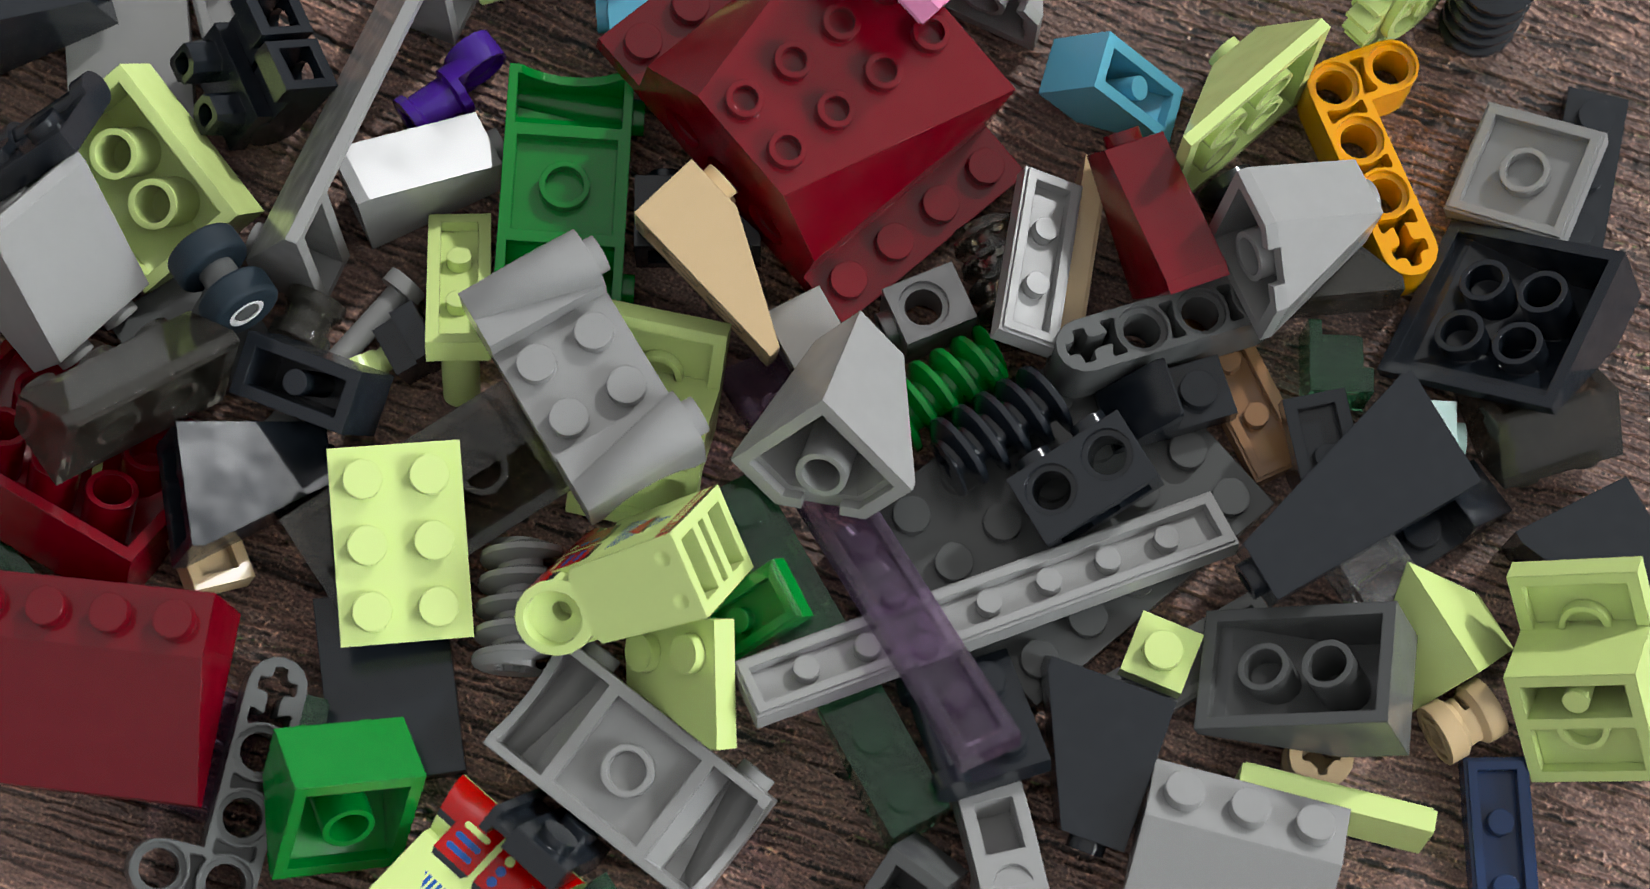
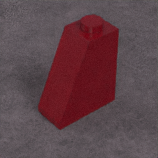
(1154, 216)

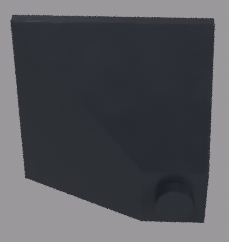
(1513, 317)

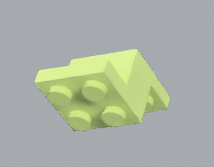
(691, 362)
(1582, 668)

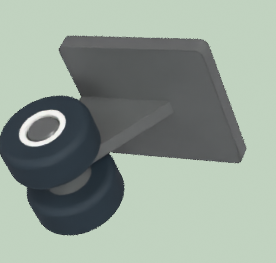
(209, 284)

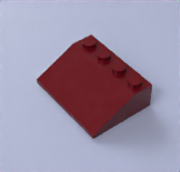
(90, 525)
(111, 686)

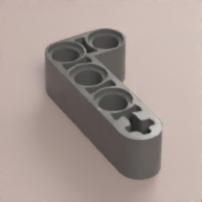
(1159, 325)
(232, 783)

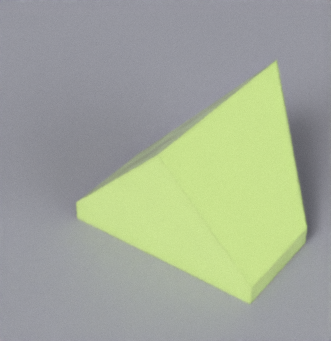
(1453, 632)

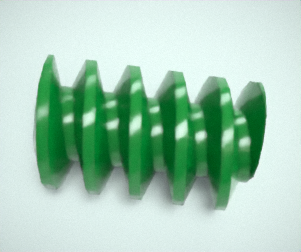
(952, 379)

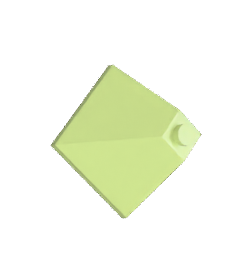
(1247, 93)

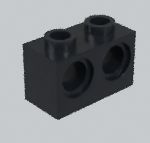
(1093, 495)

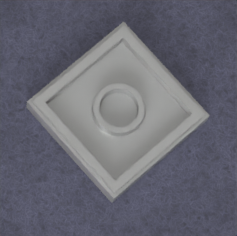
(1526, 173)

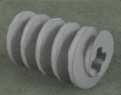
(512, 568)

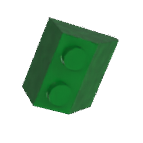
(340, 796)

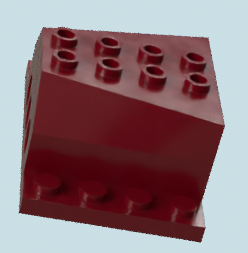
(833, 123)

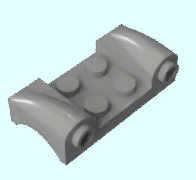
(583, 374)
(632, 771)

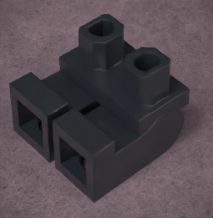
(255, 74)

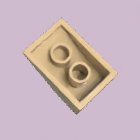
(703, 239)

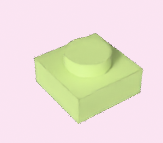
(1160, 654)

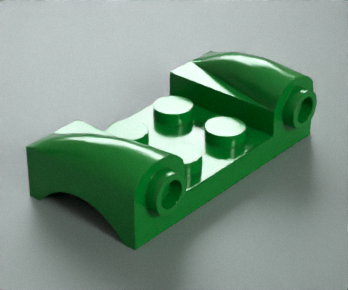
(567, 166)

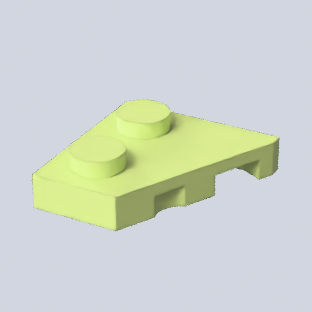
(689, 677)

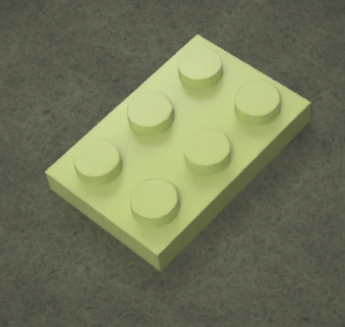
(400, 543)

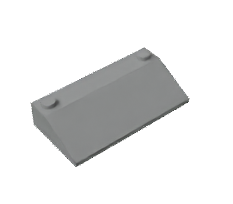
(301, 233)

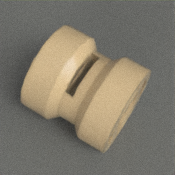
(1462, 721)

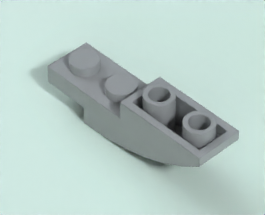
(1000, 840)

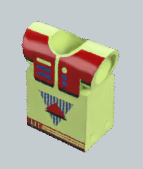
(637, 576)
(459, 853)

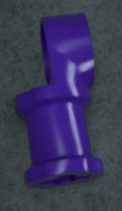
(447, 96)

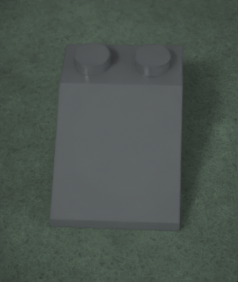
(1310, 678)

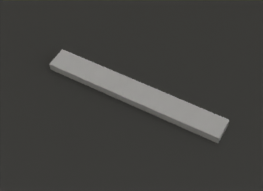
(994, 605)

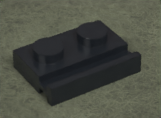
(546, 841)

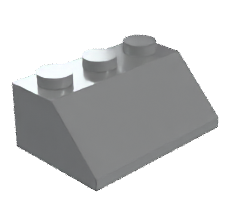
(1232, 835)

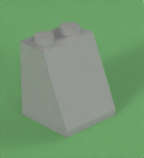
(63, 267)

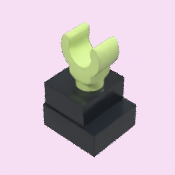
(401, 345)

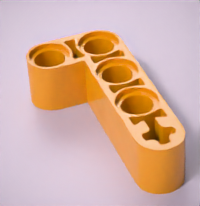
(1359, 123)

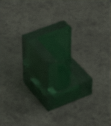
(1334, 363)

